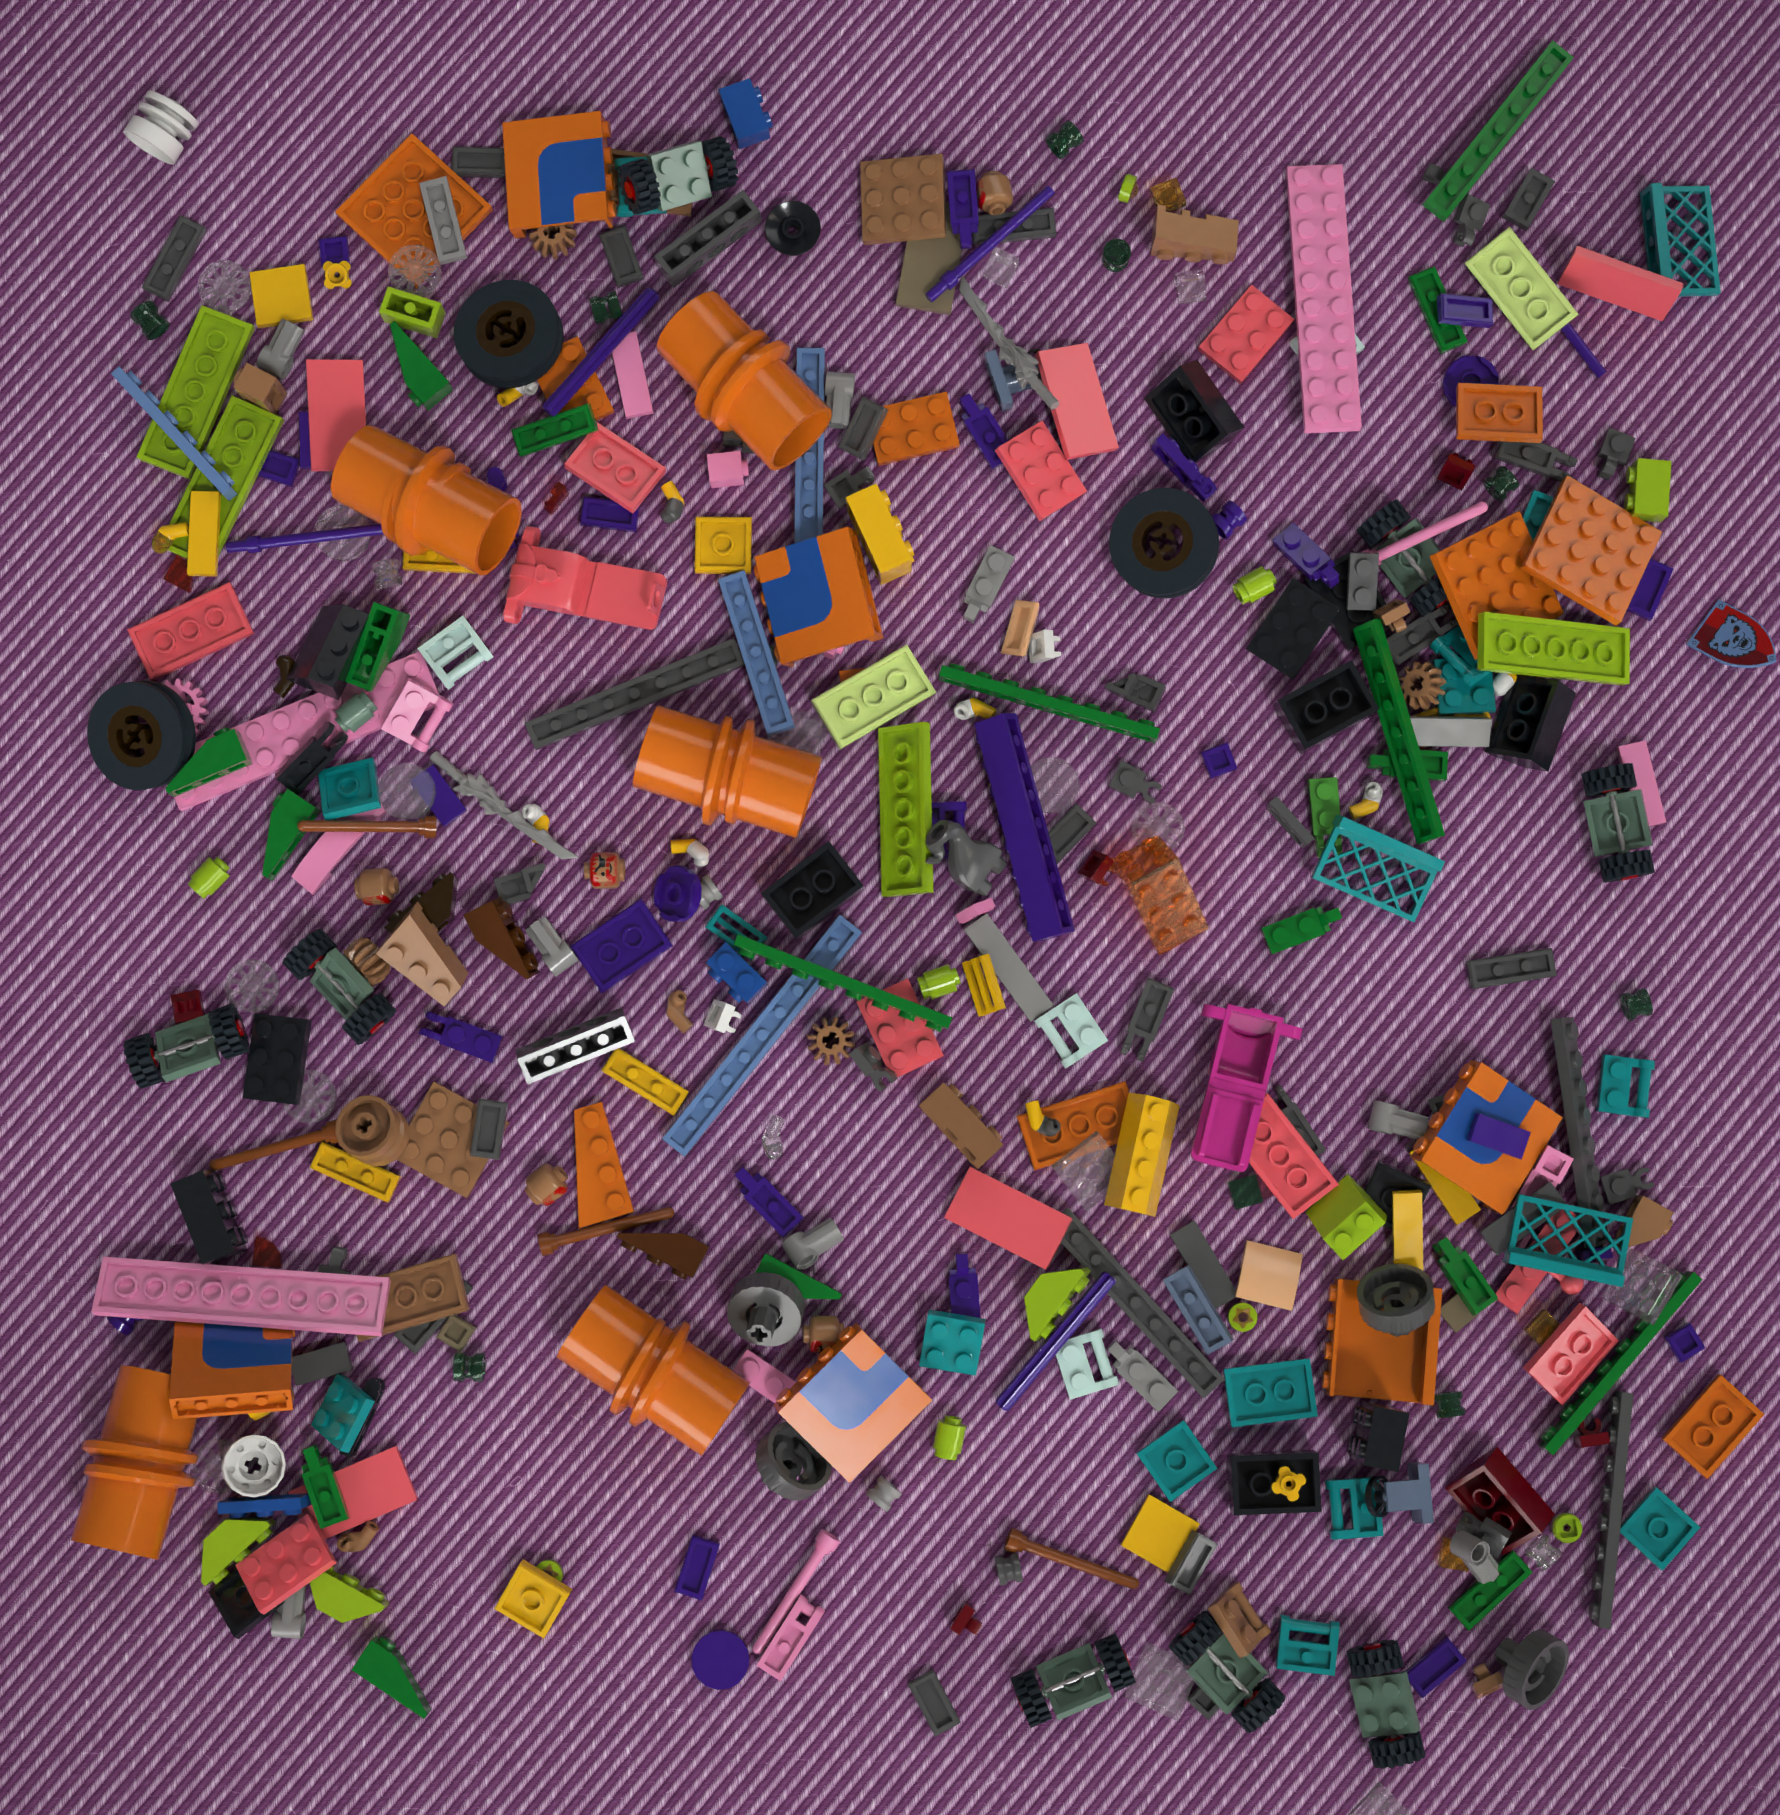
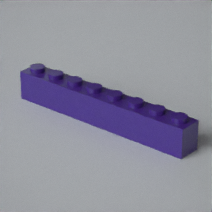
(1024, 827)

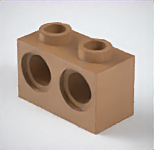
(259, 388)

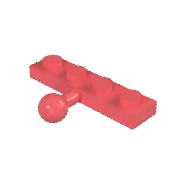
(1523, 1280)

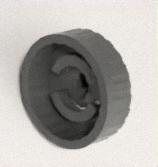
(1408, 1299)
(762, 1322)
(781, 1467)
(1532, 1667)

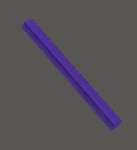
(600, 352)
(1055, 1341)

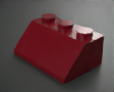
(1498, 1491)

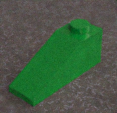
(421, 377)
(377, 645)
(212, 761)
(283, 830)
(806, 1284)
(389, 1672)

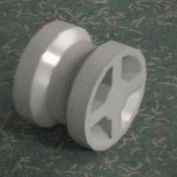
(709, 892)
(883, 1493)

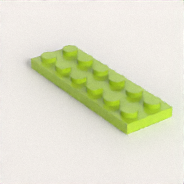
(197, 388)
(239, 449)
(1553, 648)
(905, 809)

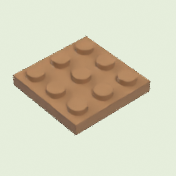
(903, 199)
(443, 1141)

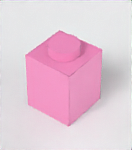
(727, 469)

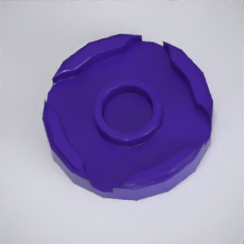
(1468, 370)
(677, 893)
(720, 1659)

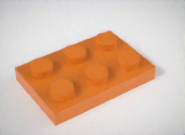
(592, 390)
(1499, 413)
(916, 429)
(1712, 1426)

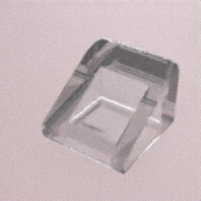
(1001, 267)
(1190, 286)

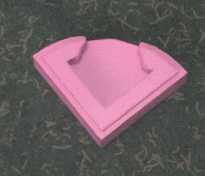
(975, 910)

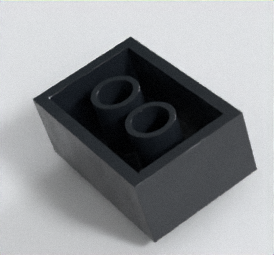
(1326, 707)
(812, 891)
(209, 1216)
(1378, 1435)
(1254, 1472)

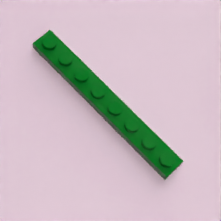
(1497, 131)
(1060, 706)
(1399, 731)
(830, 979)
(1611, 1370)

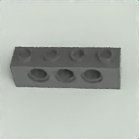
(708, 238)
(574, 1045)

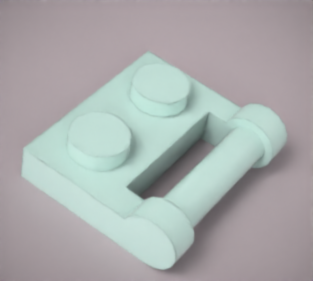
(449, 645)
(1079, 1026)
(1076, 1368)

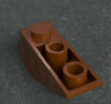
(497, 932)
(675, 1249)

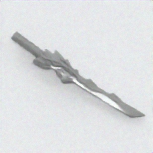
(1012, 354)
(488, 799)

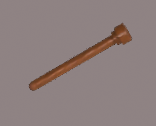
(425, 826)
(326, 1133)
(551, 1242)
(1018, 1542)

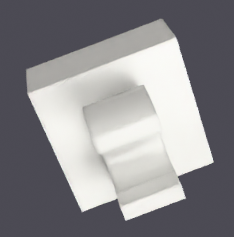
(1042, 646)
(720, 1016)

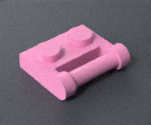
(408, 710)

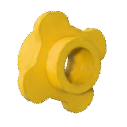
(330, 270)
(1296, 1480)

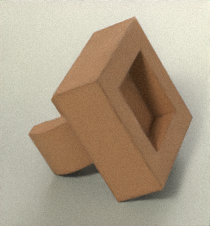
(1392, 614)
(1486, 1682)

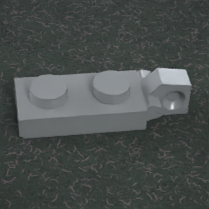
(987, 582)
(1142, 1376)

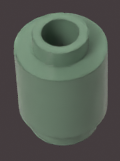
(355, 712)

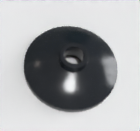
(792, 215)

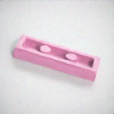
(632, 377)
(1639, 756)

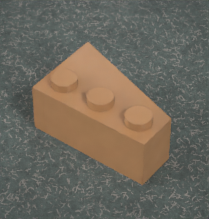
(1193, 237)
(423, 957)
(961, 1124)

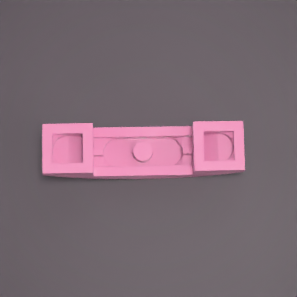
(329, 851)
(1549, 1167)

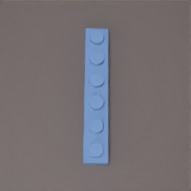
(182, 440)
(756, 653)

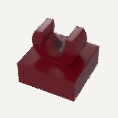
(1456, 471)
(1096, 868)
(187, 1006)
(1592, 1437)
(964, 1619)

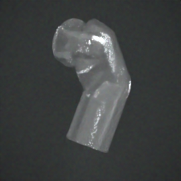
(771, 1138)

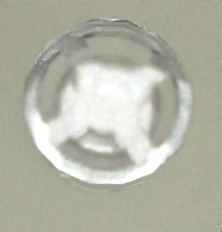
(386, 573)
(1543, 1552)

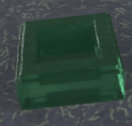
(1245, 1192)

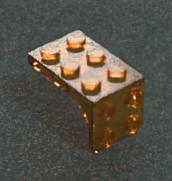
(1160, 893)

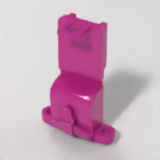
(1237, 1084)

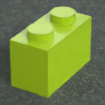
(412, 312)
(1648, 489)

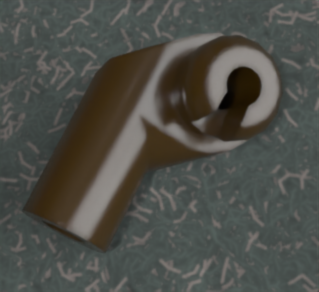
(285, 665)

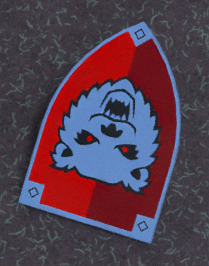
(1733, 638)

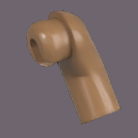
(675, 1010)
(358, 1540)

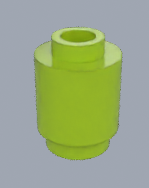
(1254, 585)
(209, 877)
(938, 982)
(949, 1437)

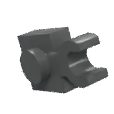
(1130, 781)
(1621, 1186)

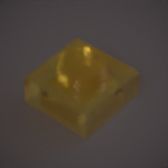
(1168, 195)
(1541, 1327)
(1448, 1559)

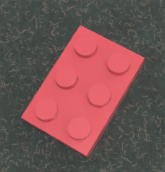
(1245, 334)
(615, 468)
(1040, 470)
(900, 1042)
(1570, 1354)
(285, 1564)

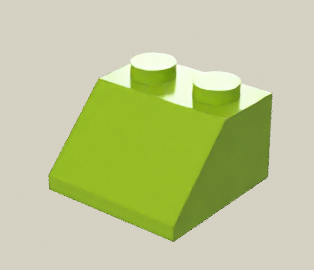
(1346, 1217)

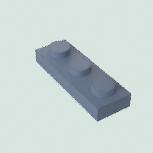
(1198, 1309)

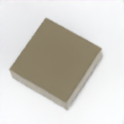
(1456, 1313)
(456, 1332)

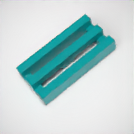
(716, 918)

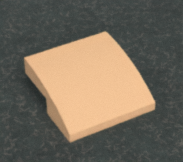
(1269, 1275)

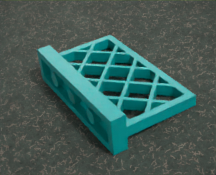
(1658, 237)
(1386, 845)
(1562, 1265)

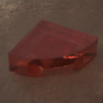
(559, 493)
(178, 575)
(266, 1254)

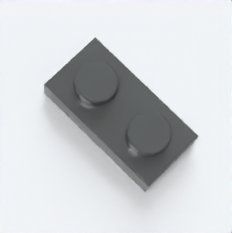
(1528, 199)
(1362, 581)

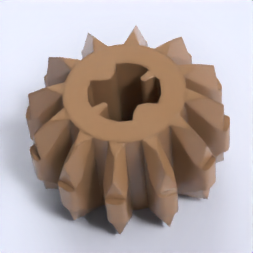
(563, 239)
(1431, 683)
(366, 961)
(825, 1033)

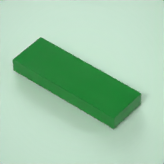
(1426, 288)
(555, 430)
(1482, 1598)

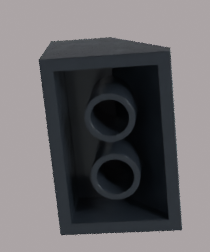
(1194, 411)
(329, 650)
(1531, 722)

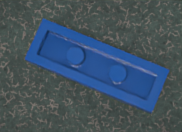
(264, 1505)

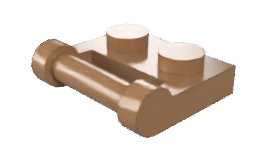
(1227, 1614)

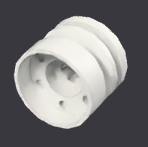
(158, 131)
(259, 1482)

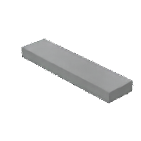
(1009, 967)

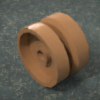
(372, 1130)

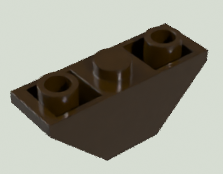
(437, 903)

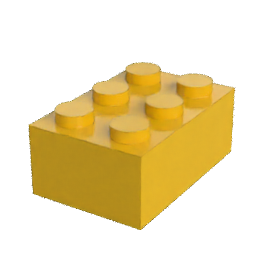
(880, 533)

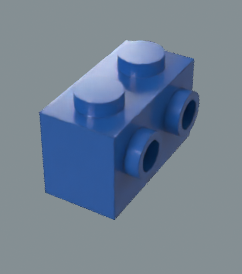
(744, 113)
(736, 973)

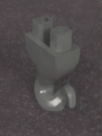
(967, 858)

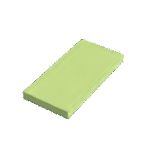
(1521, 288)
(873, 697)

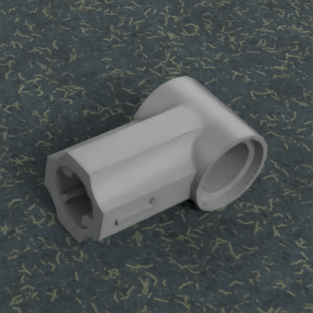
(278, 355)
(839, 391)
(554, 951)
(1390, 1119)
(806, 1247)
(1475, 1555)
(289, 1618)

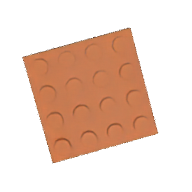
(391, 208)
(1591, 550)
(1486, 576)

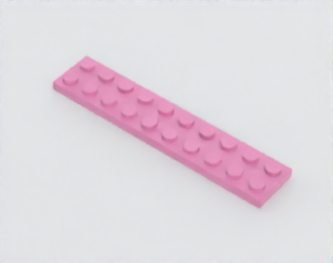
(1323, 299)
(281, 733)
(241, 1296)

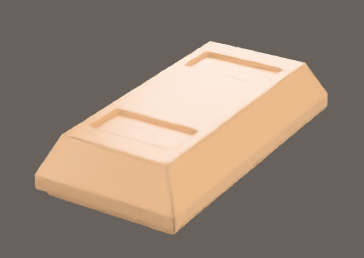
(1020, 628)

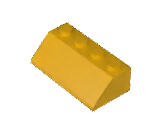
(1142, 1154)

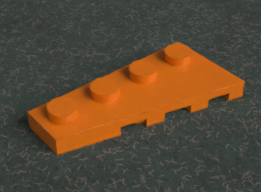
(600, 1177)

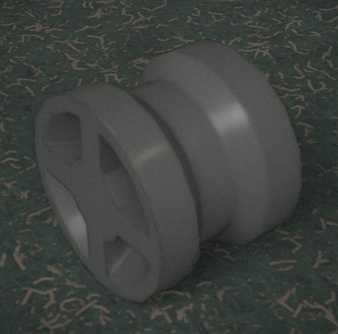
(1008, 1569)

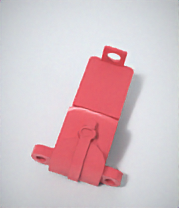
(581, 587)

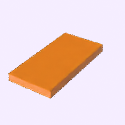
(1079, 1119)

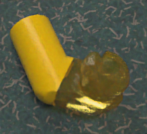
(166, 535)

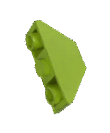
(1051, 1298)
(230, 1544)
(344, 1598)

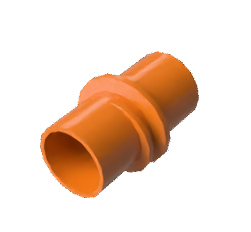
(743, 380)
(426, 500)
(726, 771)
(652, 1370)
(135, 1467)

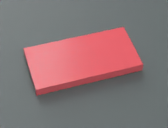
(1620, 283)
(334, 408)
(1082, 411)
(190, 631)
(1288, 1162)
(1008, 1218)
(369, 1490)

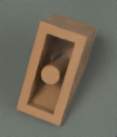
(1649, 1221)

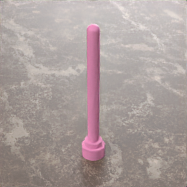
(1430, 531)
(824, 1545)

